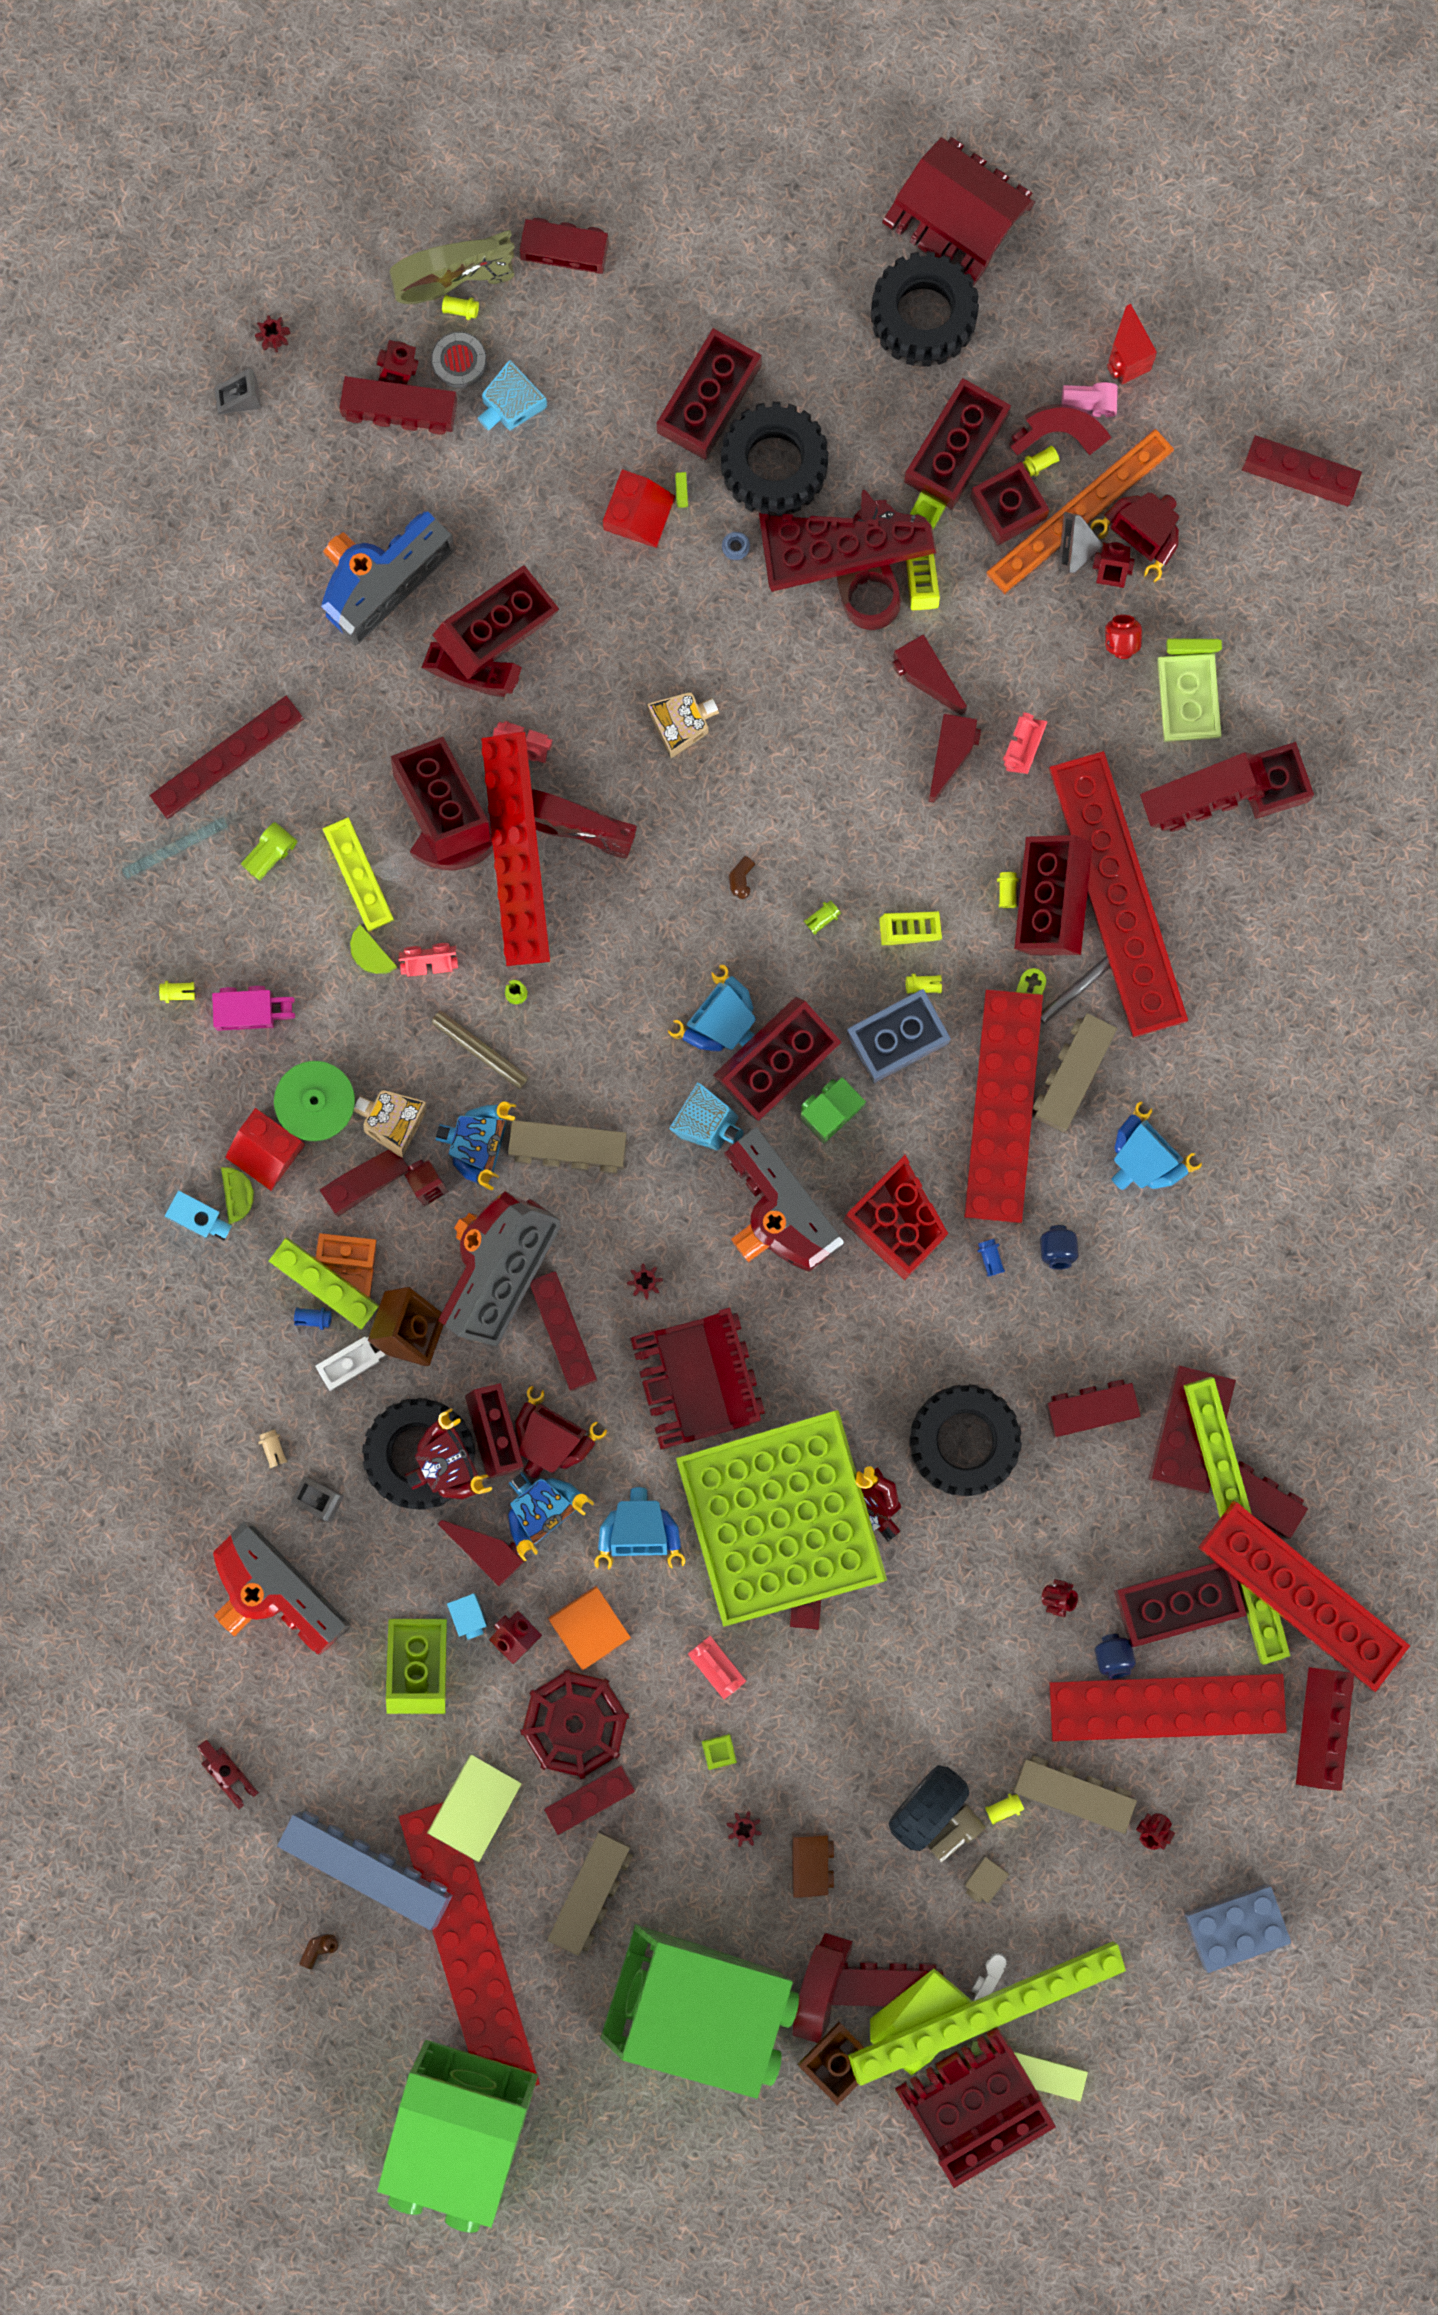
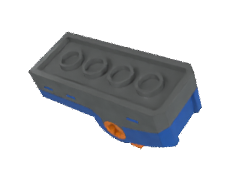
(375, 582)

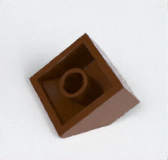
(406, 1326)
(810, 1865)
(829, 2063)

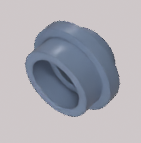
(735, 537)

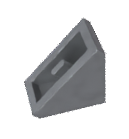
(238, 393)
(1077, 543)
(317, 1499)

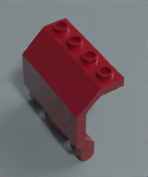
(959, 204)
(701, 1377)

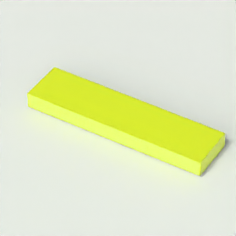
(358, 874)

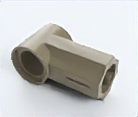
(959, 1830)

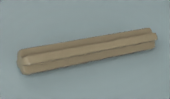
(480, 1049)

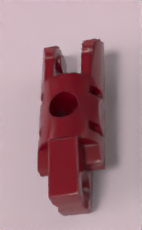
(215, 1762)

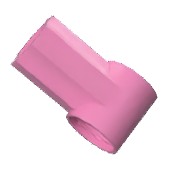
(1095, 399)

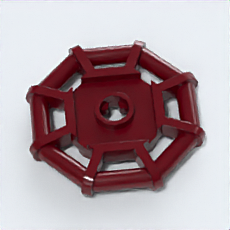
(588, 1714)

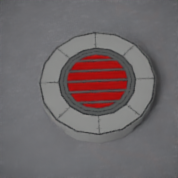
(459, 359)

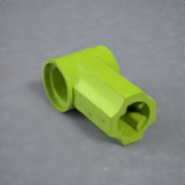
(272, 847)

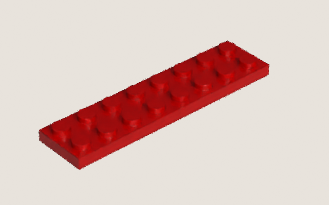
(515, 849)
(1003, 1106)
(1304, 1596)
(1167, 1707)

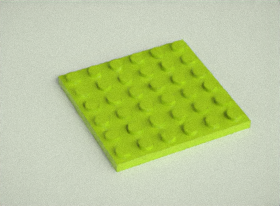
(781, 1518)

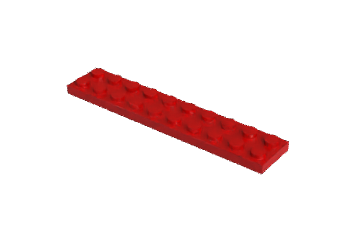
(1119, 896)
(469, 1949)

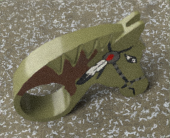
(442, 268)

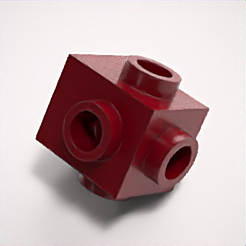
(397, 362)
(1113, 564)
(514, 1636)

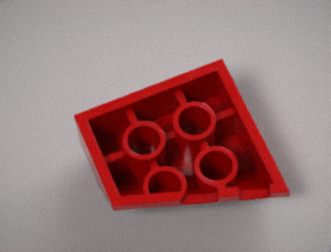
(898, 1220)

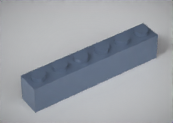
(365, 1870)

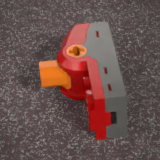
(252, 1562)

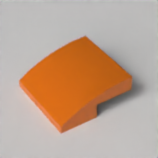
(350, 1258)
(589, 1628)

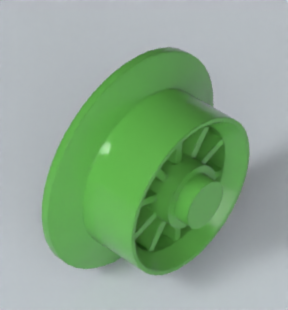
(314, 1101)

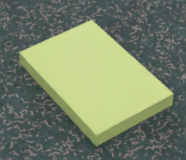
(1189, 697)
(474, 1808)

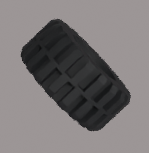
(931, 274)
(774, 423)
(1004, 1432)
(379, 1447)

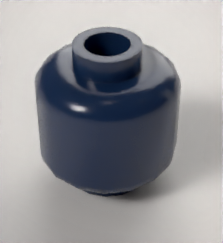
(1059, 1247)
(1115, 1656)

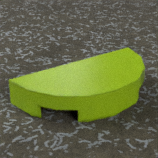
(1181, 646)
(369, 954)
(238, 1194)

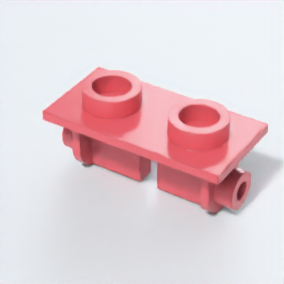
(537, 743)
(1022, 752)
(439, 956)
(717, 1667)

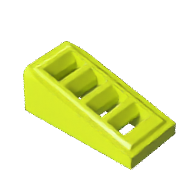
(927, 596)
(888, 938)

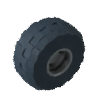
(929, 1808)

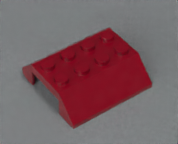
(977, 2108)

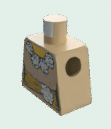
(681, 720)
(391, 1119)

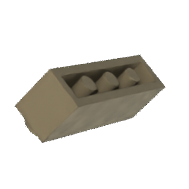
(1075, 1073)
(567, 1145)
(1073, 1795)
(589, 1893)

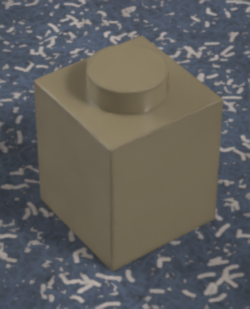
(985, 1880)

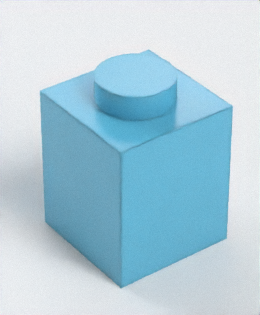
(468, 1616)

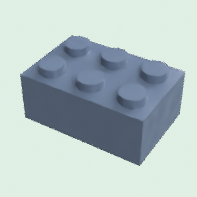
(898, 1036)
(1237, 1928)

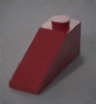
(924, 670)
(954, 746)
(363, 1181)
(425, 1182)
(489, 1553)

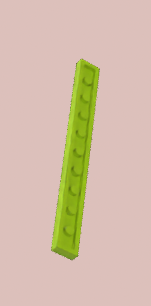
(1229, 1487)
(986, 2013)

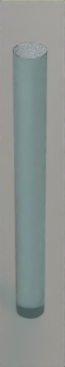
(174, 848)

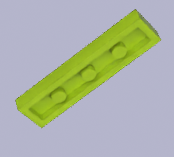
(324, 1283)

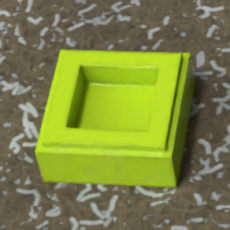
(681, 489)
(929, 507)
(719, 1752)

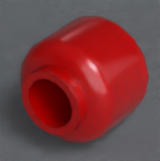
(1123, 636)

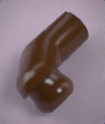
(737, 878)
(318, 1946)

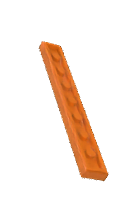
(1087, 504)

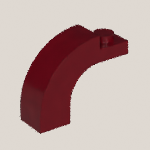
(1061, 418)
(493, 680)
(422, 852)
(819, 1987)

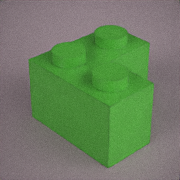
(831, 1110)

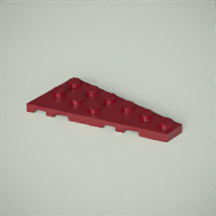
(829, 547)

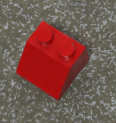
(1132, 349)
(638, 509)
(264, 1149)

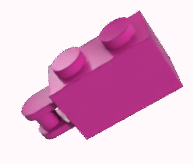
(248, 1008)

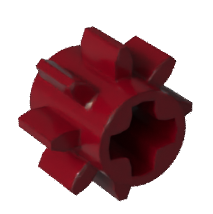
(271, 326)
(651, 1286)
(1059, 1598)
(1155, 1831)
(742, 1837)

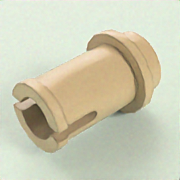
(272, 1446)

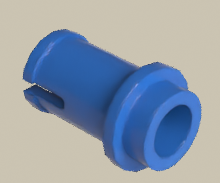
(991, 1257)
(312, 1317)

